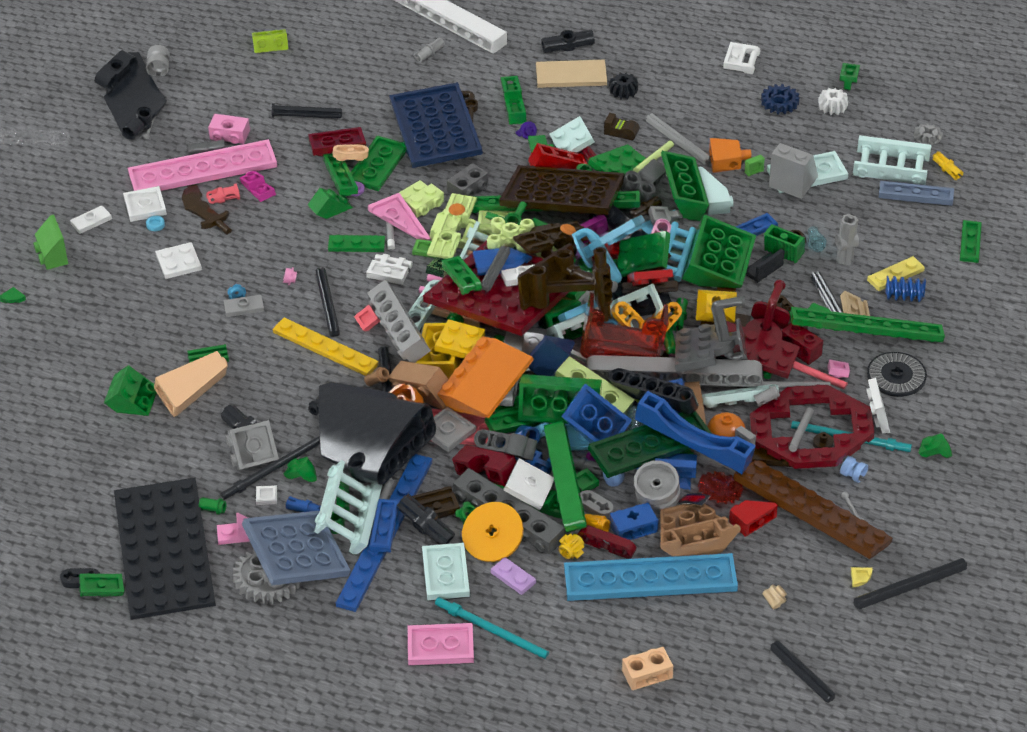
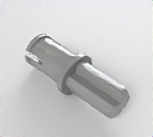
(429, 49)

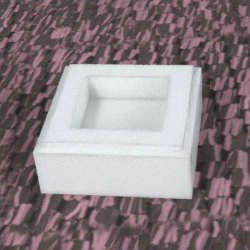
(266, 495)

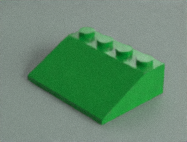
(719, 255)

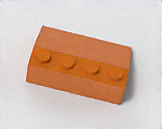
(484, 377)

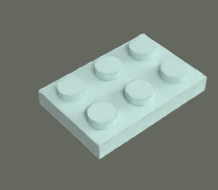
(445, 571)

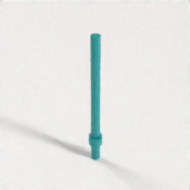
(890, 444)
(456, 610)

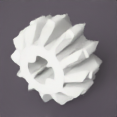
(833, 101)

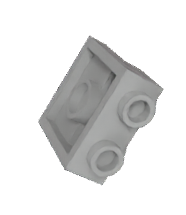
(252, 445)

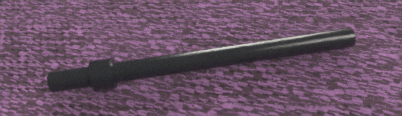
(240, 485)

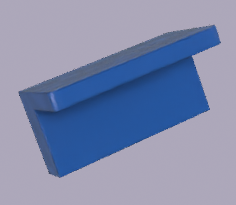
(683, 463)

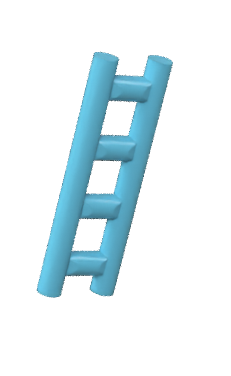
(686, 247)

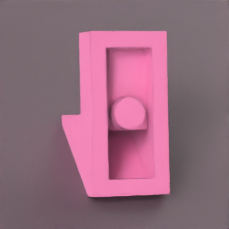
(232, 532)

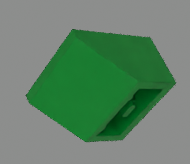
(130, 393)

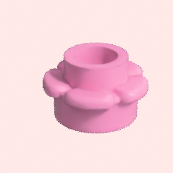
(289, 276)

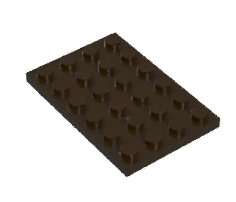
(562, 189)

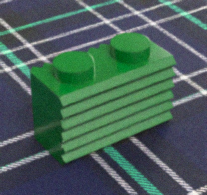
(779, 238)

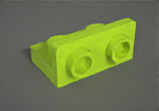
(270, 41)

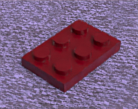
(323, 142)

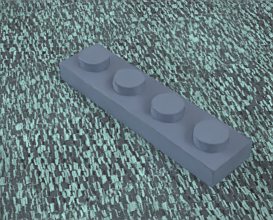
(916, 193)

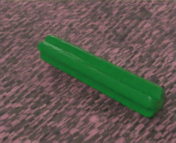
(669, 342)

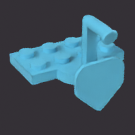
(596, 241)

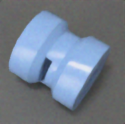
(853, 468)

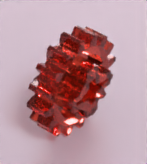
(720, 487)

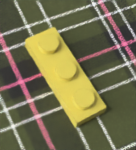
(905, 269)

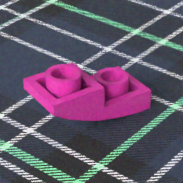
(256, 185)

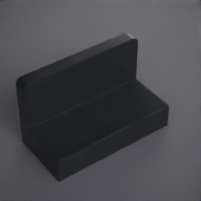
(765, 265)

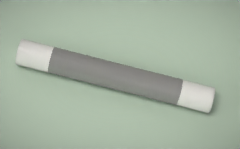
(390, 236)

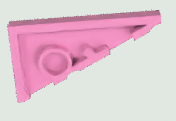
(398, 213)

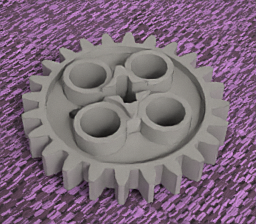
(253, 581)

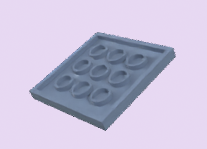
(292, 549)

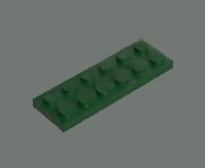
(638, 446)

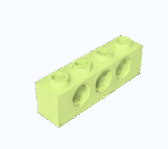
(612, 394)

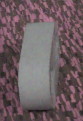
(596, 503)

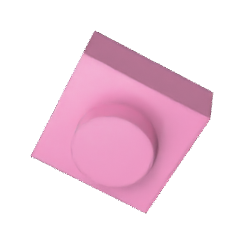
(838, 369)

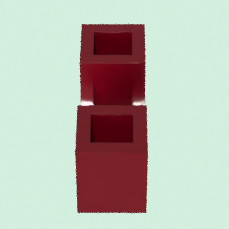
(496, 464)

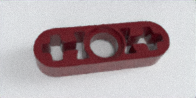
(618, 545)

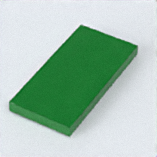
(380, 163)

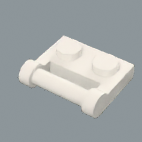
(736, 55)

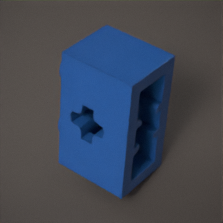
(634, 522)

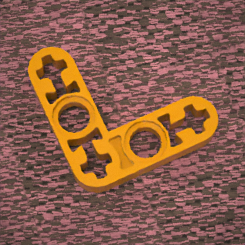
(628, 310)

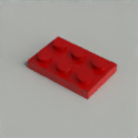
(656, 277)

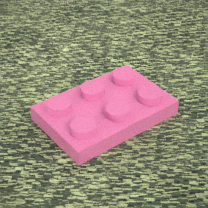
(440, 644)

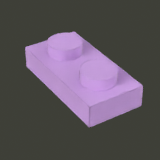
(513, 576)

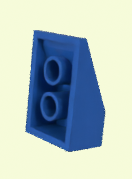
(594, 416)

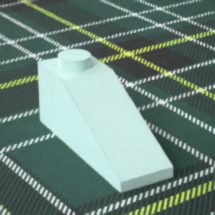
(716, 194)

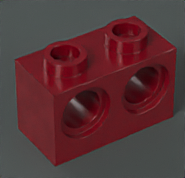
(810, 344)

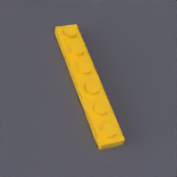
(325, 346)

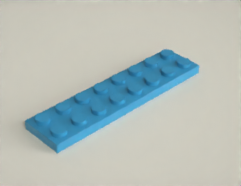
(650, 577)

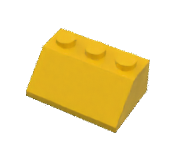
(446, 362)

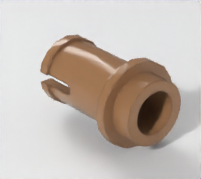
(380, 375)

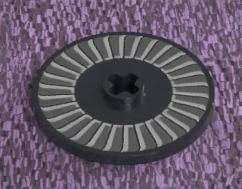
(911, 373)

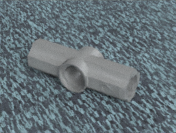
(847, 239)

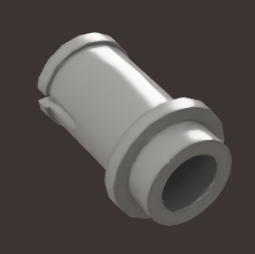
(767, 395)

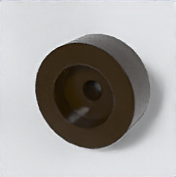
(823, 440)

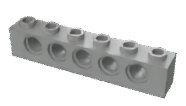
(397, 322)

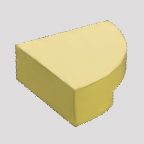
(860, 576)

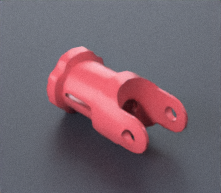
(222, 194)

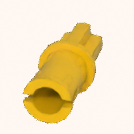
(947, 165)

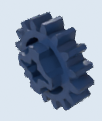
(778, 99)

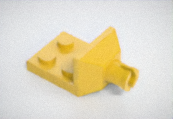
(704, 302)

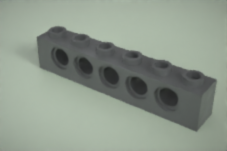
(538, 528)

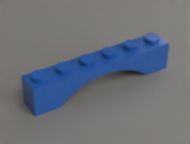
(659, 415)

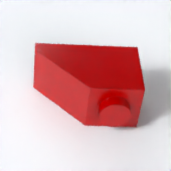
(752, 515)

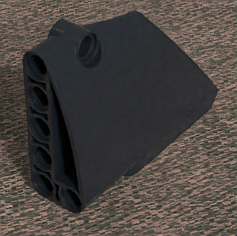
(371, 430)

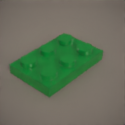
(617, 160)
(643, 253)

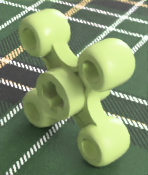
(506, 232)

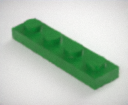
(340, 175)

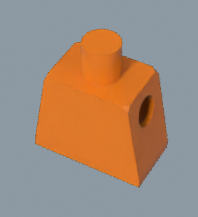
(726, 154)

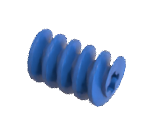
(905, 288)

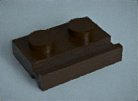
(441, 501)

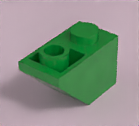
(328, 204)

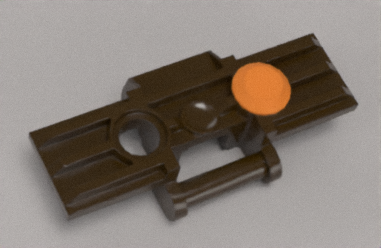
(546, 236)

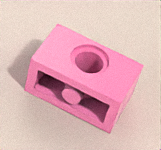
(229, 128)

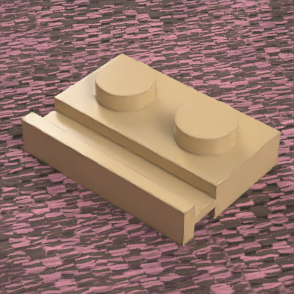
(853, 304)

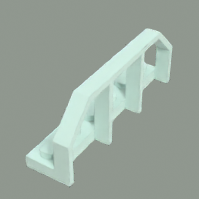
(574, 323)

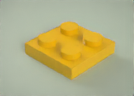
(458, 338)

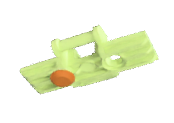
(453, 218)

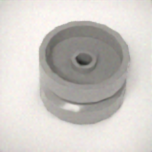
(657, 484)

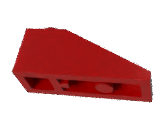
(555, 158)

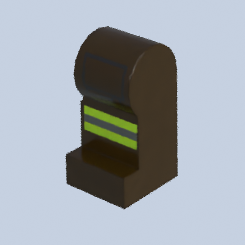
(620, 128)

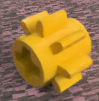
(571, 546)

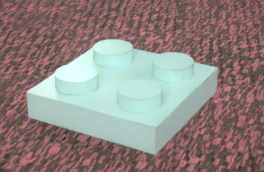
(572, 136)

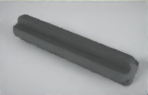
(495, 268)

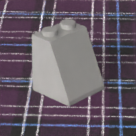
(792, 170)

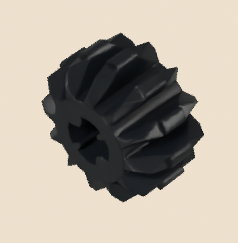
(623, 85)

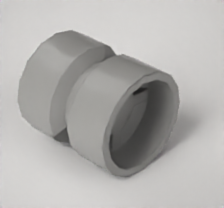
(157, 60)

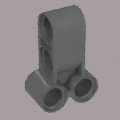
(644, 180)
(516, 444)

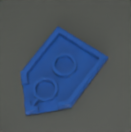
(484, 259)

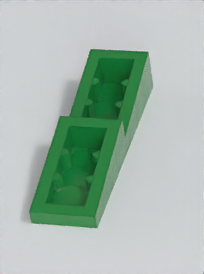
(513, 94)

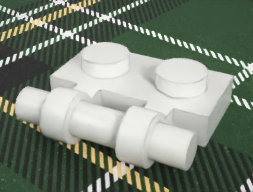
(389, 268)

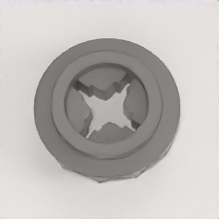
(927, 138)

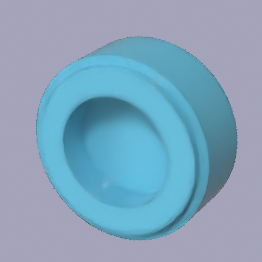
(155, 223)

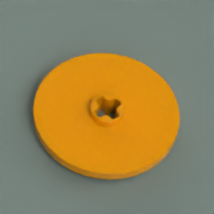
(479, 525)

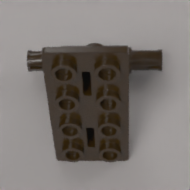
(560, 274)

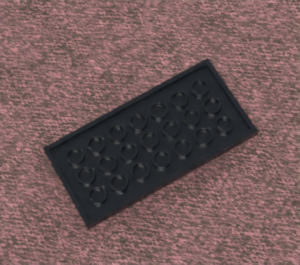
(163, 548)

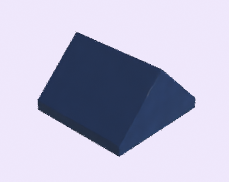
(550, 355)

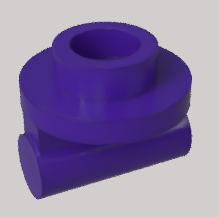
(527, 129)

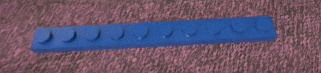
(370, 560)

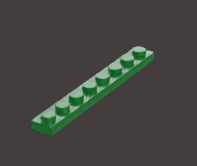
(867, 324)

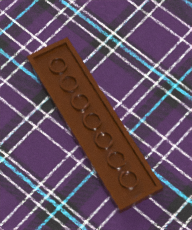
(814, 509)

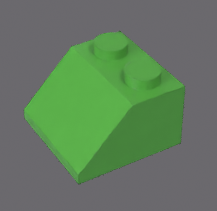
(50, 244)

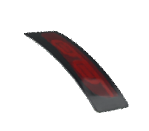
(694, 498)

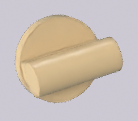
(775, 596)

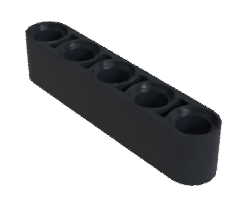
(636, 385)

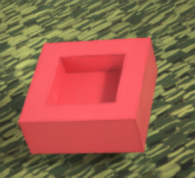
(367, 318)

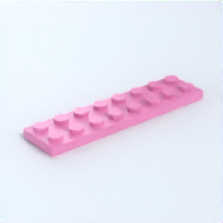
(203, 166)

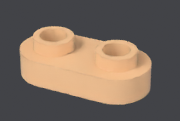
(350, 152)

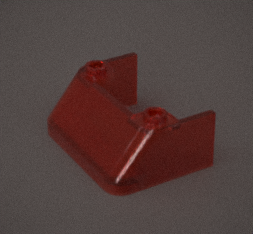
(619, 340)

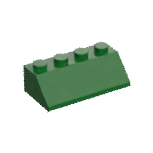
(685, 185)
(549, 396)

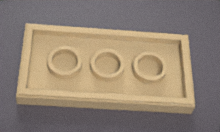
(571, 73)

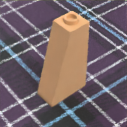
(187, 383)

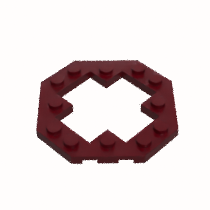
(839, 404)

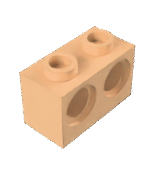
(647, 668)

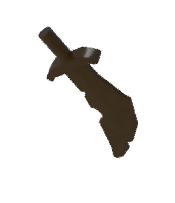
(193, 203)

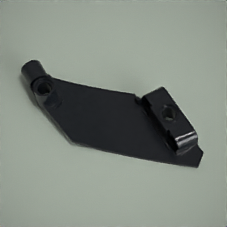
(130, 93)

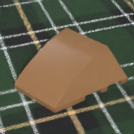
(694, 530)

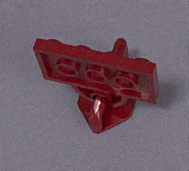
(767, 343)

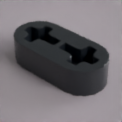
(75, 572)

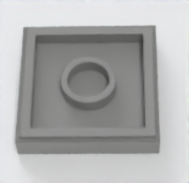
(451, 429)

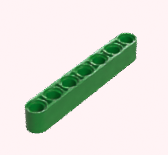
(565, 476)

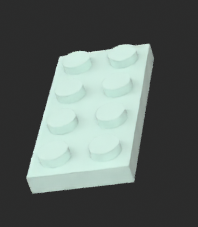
(828, 168)

